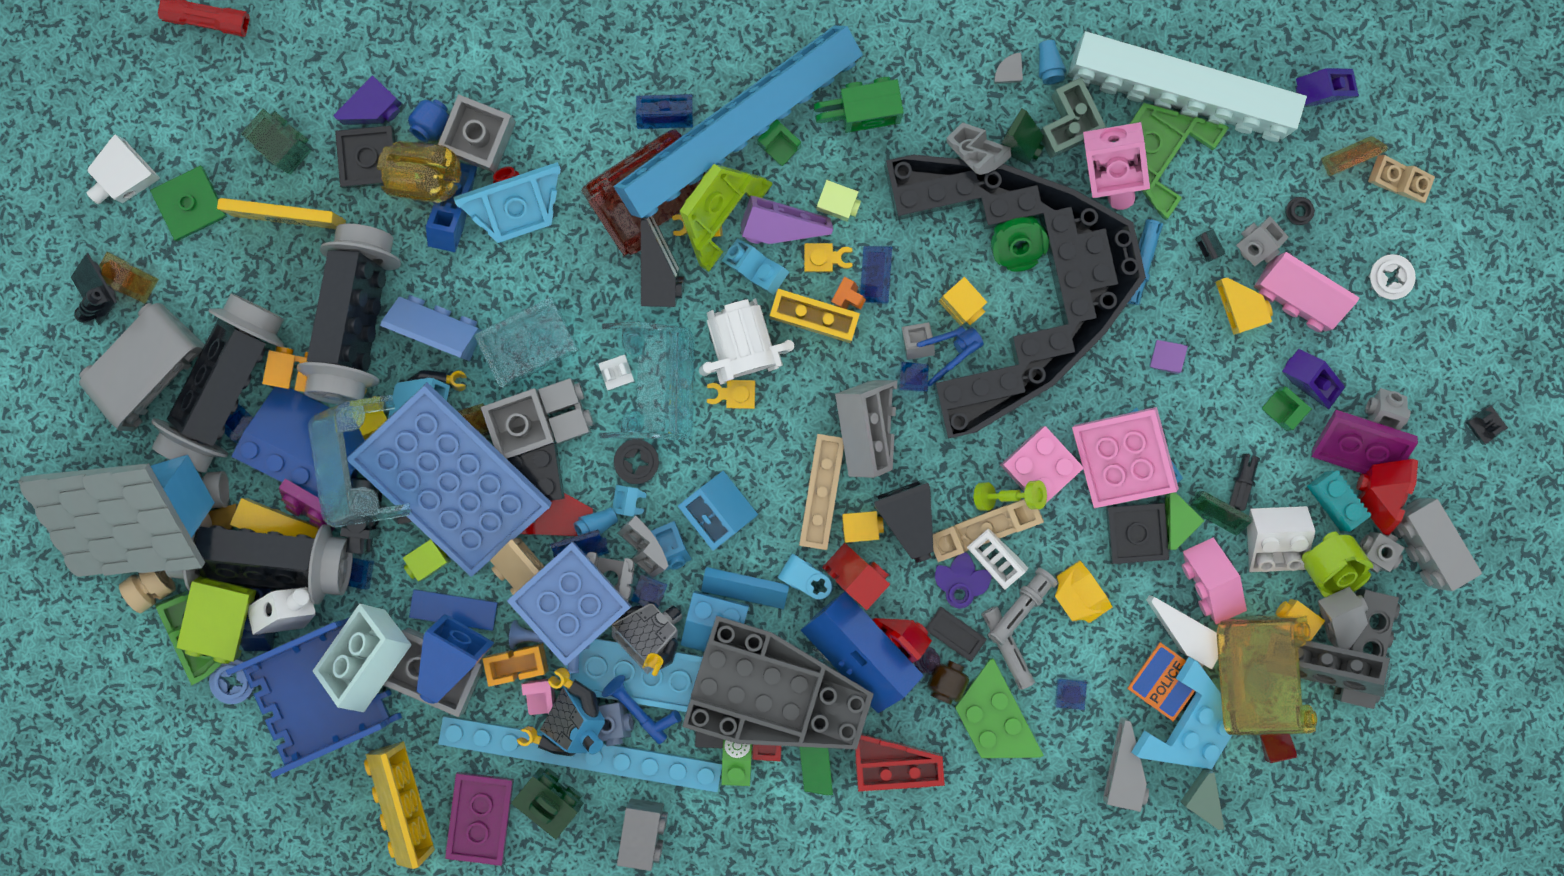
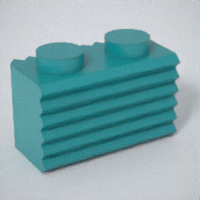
(1339, 500)

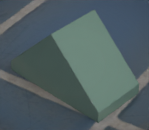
(1204, 799)

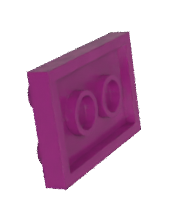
(1361, 443)
(479, 818)

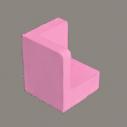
(539, 696)

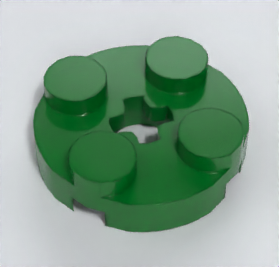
(1016, 230)

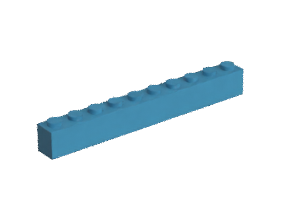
(738, 121)

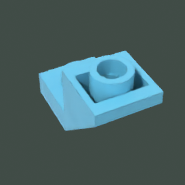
(755, 266)

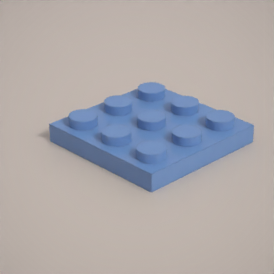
(569, 603)

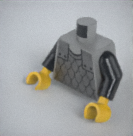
(648, 636)

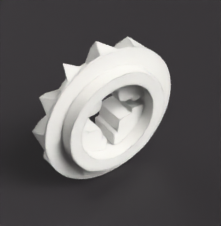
(1404, 274)

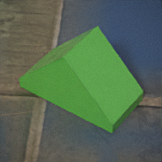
(1180, 520)

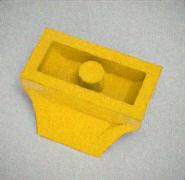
(1081, 594)

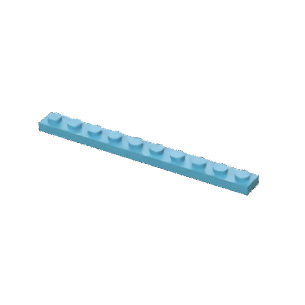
(610, 759)

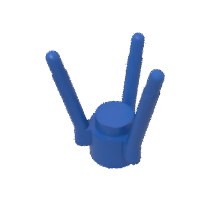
(966, 343)

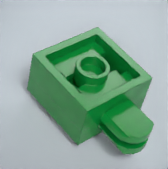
(864, 105)

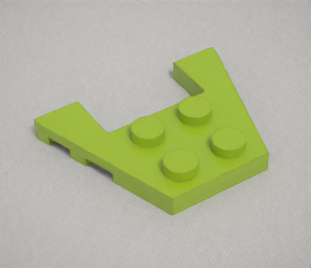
(711, 205)

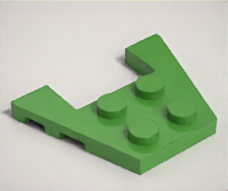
(1163, 136)

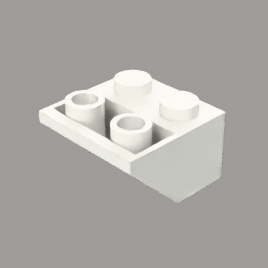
(1279, 538)

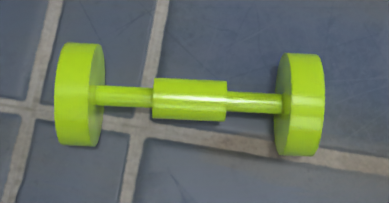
(1034, 494)

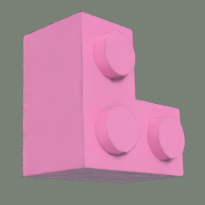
(1214, 580)

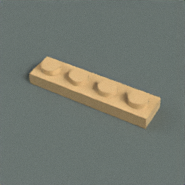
(822, 492)

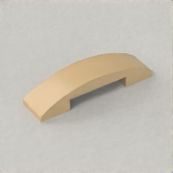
(1001, 521)

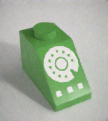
(736, 764)

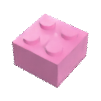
(1042, 459)

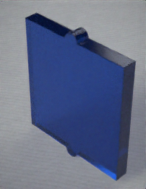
(586, 542)

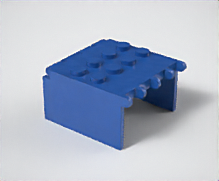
(301, 704)

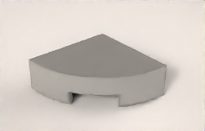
(1009, 70)

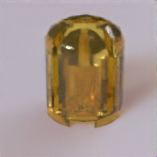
(419, 171)

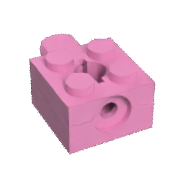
(1118, 166)

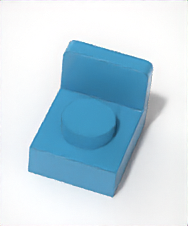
(672, 545)

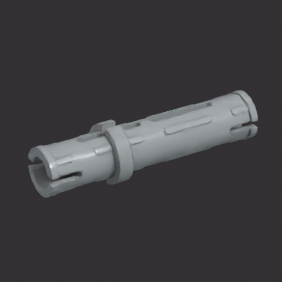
(1010, 652)

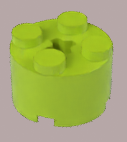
(1337, 564)

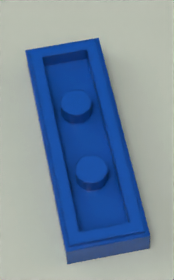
(466, 610)

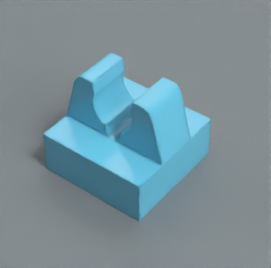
(625, 500)

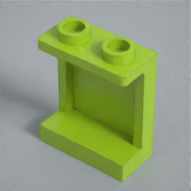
(214, 619)

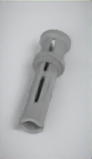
(1030, 597)

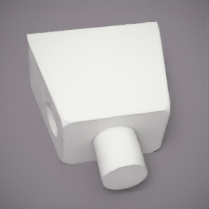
(119, 172)
(289, 609)

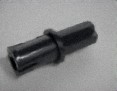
(1244, 482)

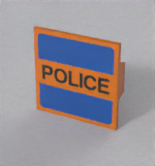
(1158, 683)

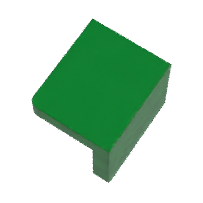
(779, 143)
(1286, 408)

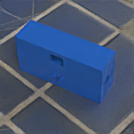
(862, 651)

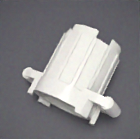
(742, 342)

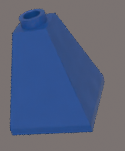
(447, 656)

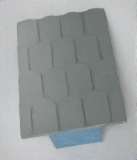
(123, 516)

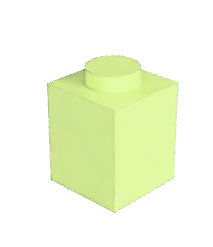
(838, 201)

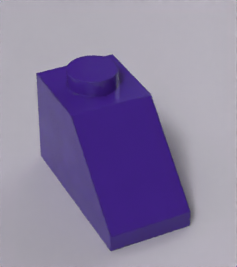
(1327, 86)
(369, 105)
(1313, 378)

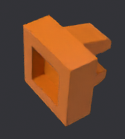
(847, 295)

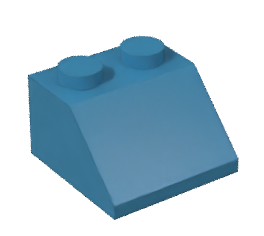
(703, 614)

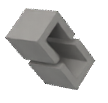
(563, 396)

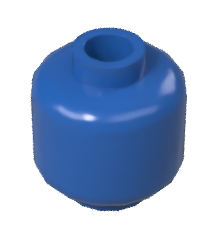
(428, 120)

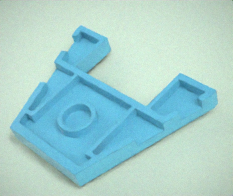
(1200, 731)

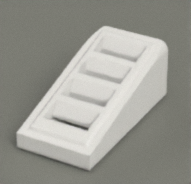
(1012, 559)

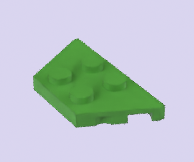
(995, 718)

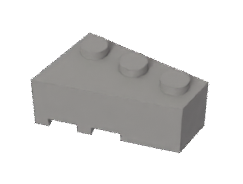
(866, 426)

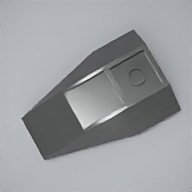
(772, 693)

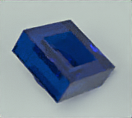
(649, 591)
(1071, 694)

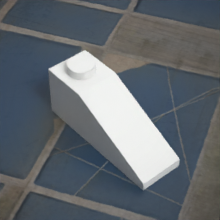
(1188, 635)

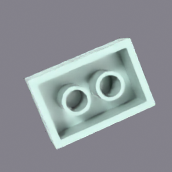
(361, 658)

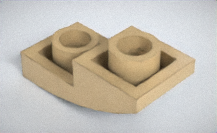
(1401, 179)

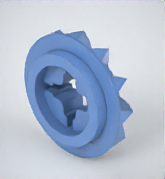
(220, 687)

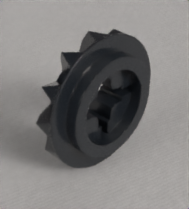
(624, 468)

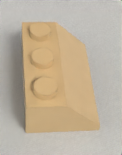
(516, 564)

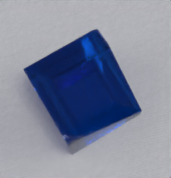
(913, 377)

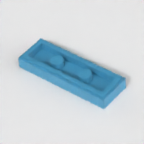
(745, 588)

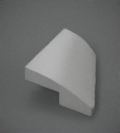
(976, 150)

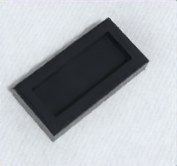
(955, 634)

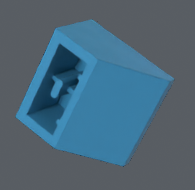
(717, 510)

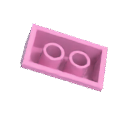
(1305, 292)

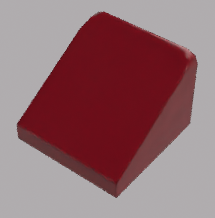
(1278, 747)

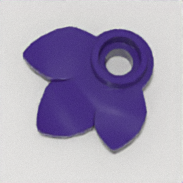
(962, 576)

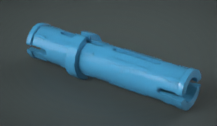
(1147, 247)

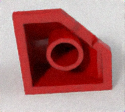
(1386, 490)
(906, 635)

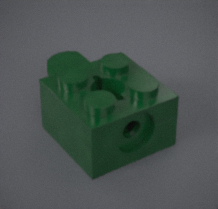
(548, 802)

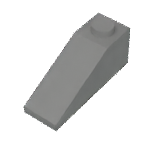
(1126, 776)

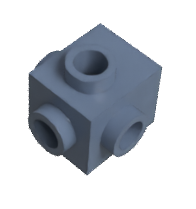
(621, 724)

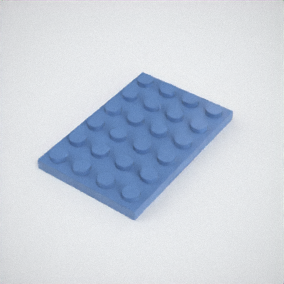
(451, 478)

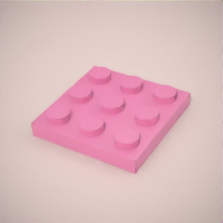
(1125, 457)

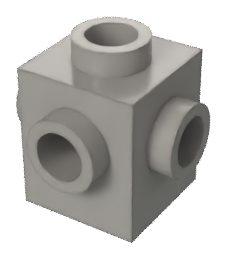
(1262, 241)
(1388, 409)
(1372, 546)

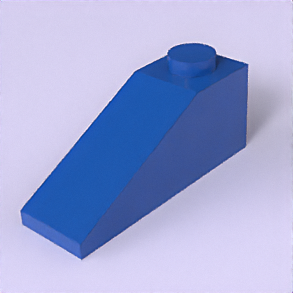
(446, 218)

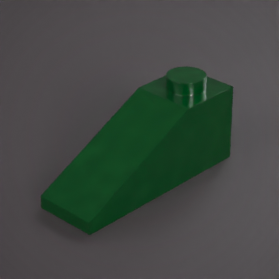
(1024, 138)

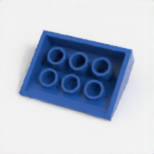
(280, 440)

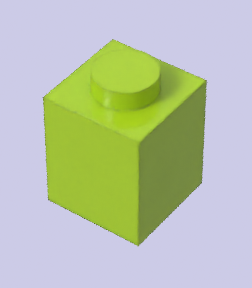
(425, 561)

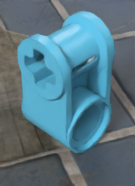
(802, 575)

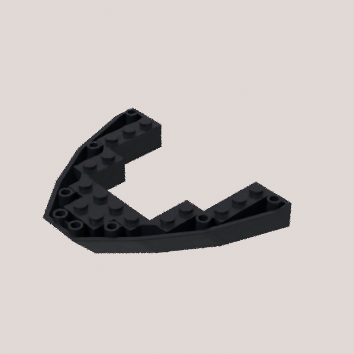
(1090, 259)

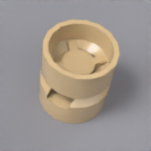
(142, 590)

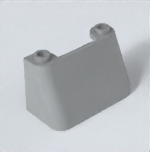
(140, 366)

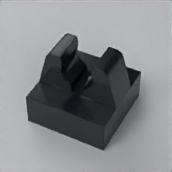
(1486, 425)

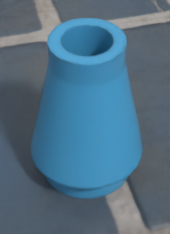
(1050, 63)
(596, 521)

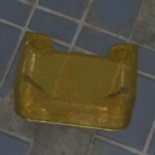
(1263, 675)

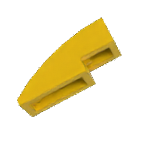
(265, 519)

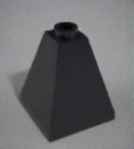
(909, 517)

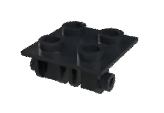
(96, 294)

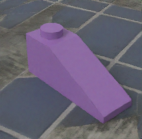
(776, 222)

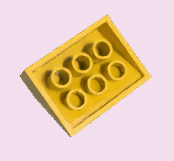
(400, 805)

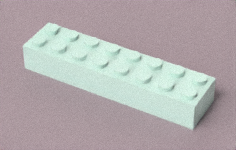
(1186, 87)

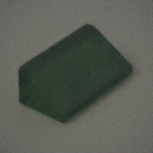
(1220, 513)

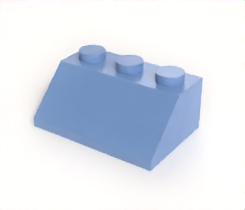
(432, 326)

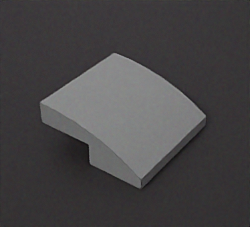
(650, 554)

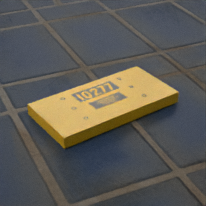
(280, 213)

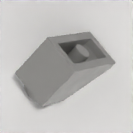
(1343, 617)

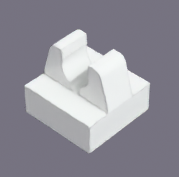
(616, 372)

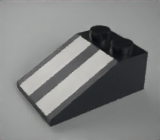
(659, 270)

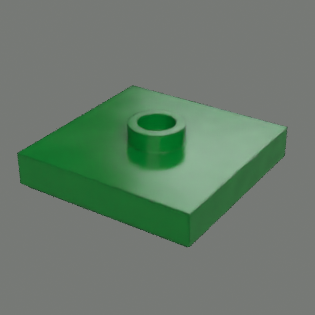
(188, 203)

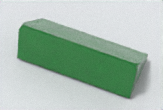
(816, 770)

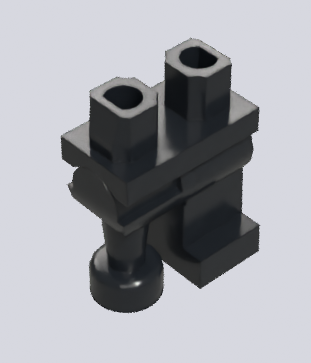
(361, 535)

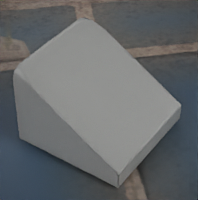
(915, 334)

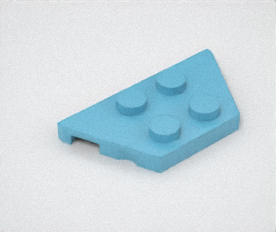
(513, 204)

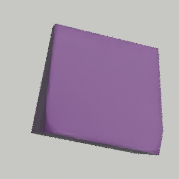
(1168, 356)

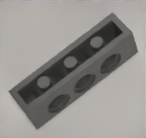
(1381, 638)
(1344, 668)

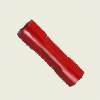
(222, 19)

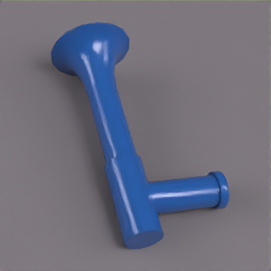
(655, 729)

